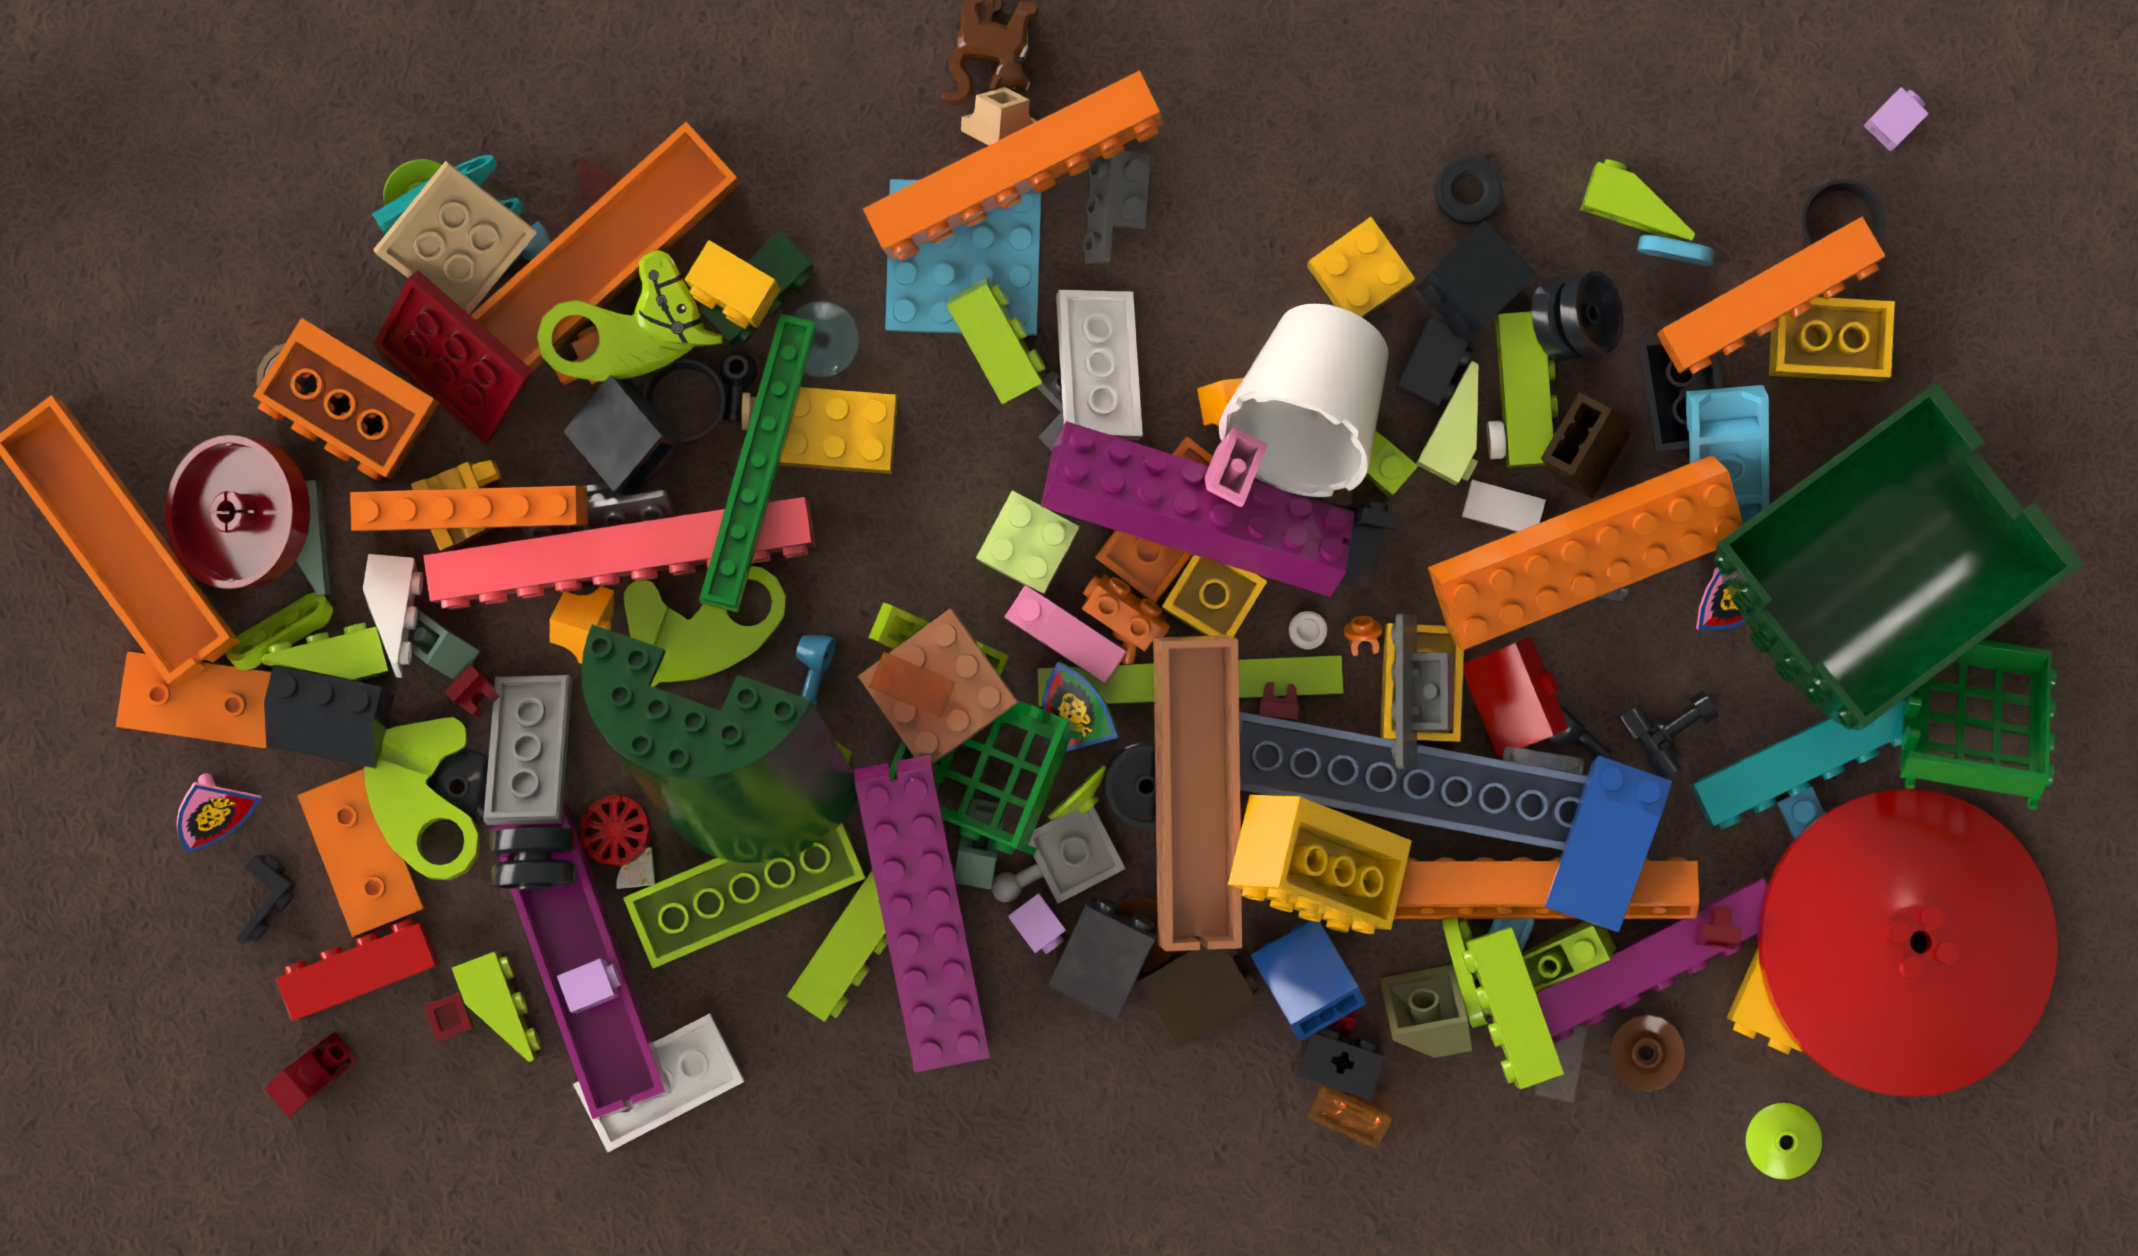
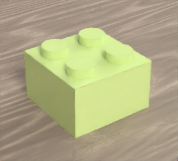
(1027, 543)

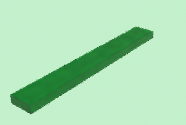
(758, 463)

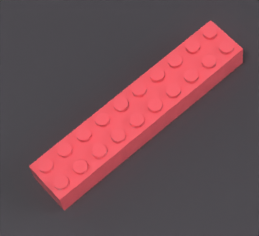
(604, 555)

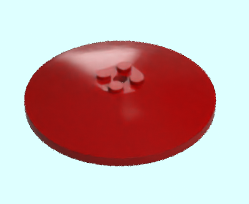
(1843, 957)

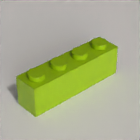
(1524, 390)
(843, 955)
(1513, 1008)

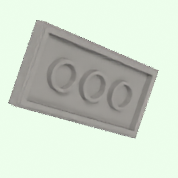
(528, 750)

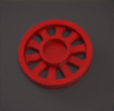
(615, 831)

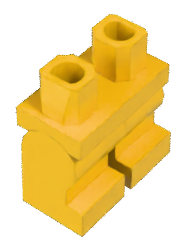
(461, 477)

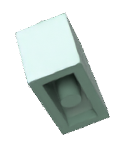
(441, 647)
(977, 858)

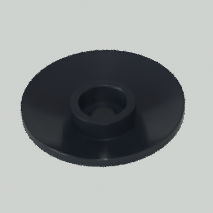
(472, 770)

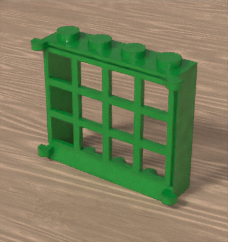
(1034, 721)
(1991, 777)

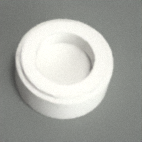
(1496, 439)
(1307, 630)

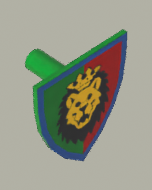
(1077, 699)

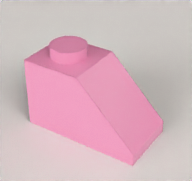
(1235, 466)

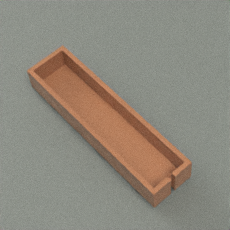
(1197, 791)

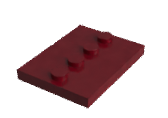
(452, 357)

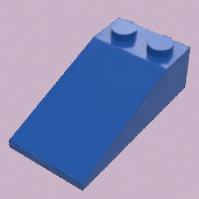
(1608, 843)

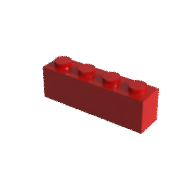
(357, 971)

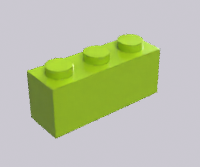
(996, 339)

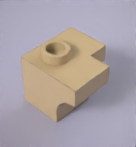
(997, 115)

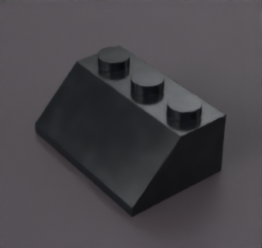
(1667, 394)
(326, 716)

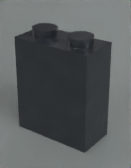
(1476, 281)
(622, 436)
(1104, 956)

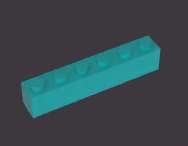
(1790, 766)

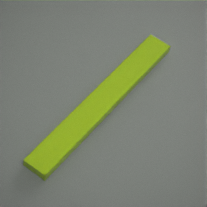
(1309, 674)

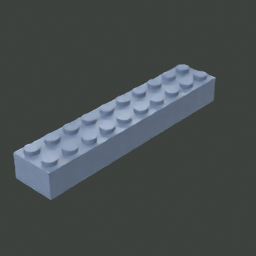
(1443, 792)

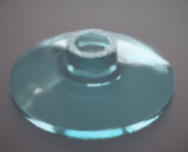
(842, 335)

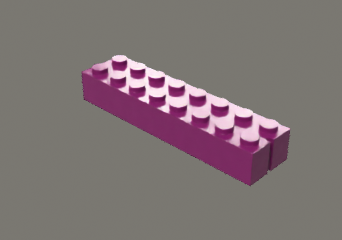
(1169, 504)
(922, 913)
(611, 1040)

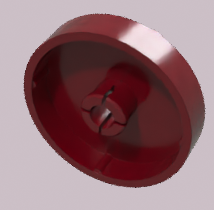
(203, 519)

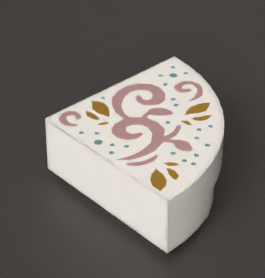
(639, 872)

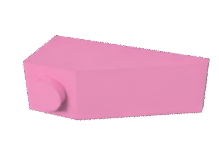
(1065, 634)

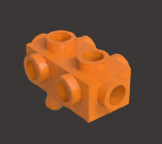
(1128, 616)

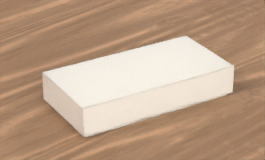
(1502, 507)

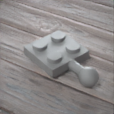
(1069, 855)

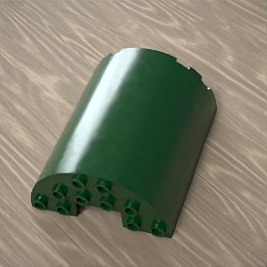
(1889, 563)
(728, 781)

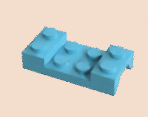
(1734, 430)

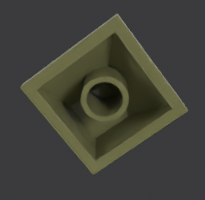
(1427, 1011)

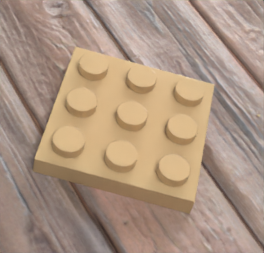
(456, 237)

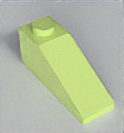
(1455, 435)

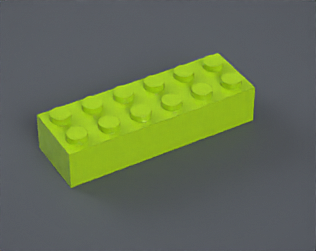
(733, 896)

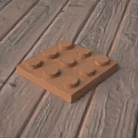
(975, 700)

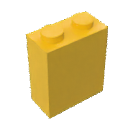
(1755, 1014)

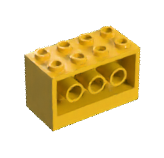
(1319, 863)

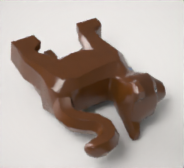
(990, 41)

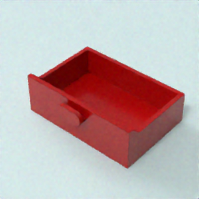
(1515, 696)

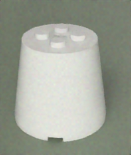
(1313, 400)

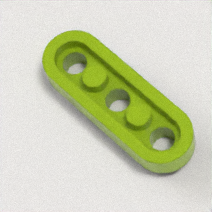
(286, 625)
(1456, 934)

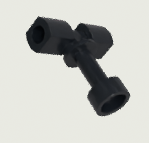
(1658, 737)

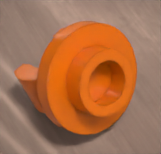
(1363, 629)

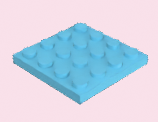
(998, 248)

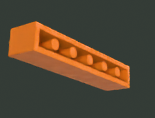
(1771, 295)
(469, 508)

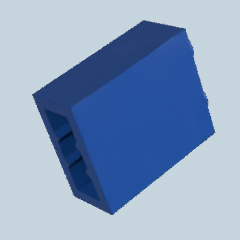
(1308, 979)

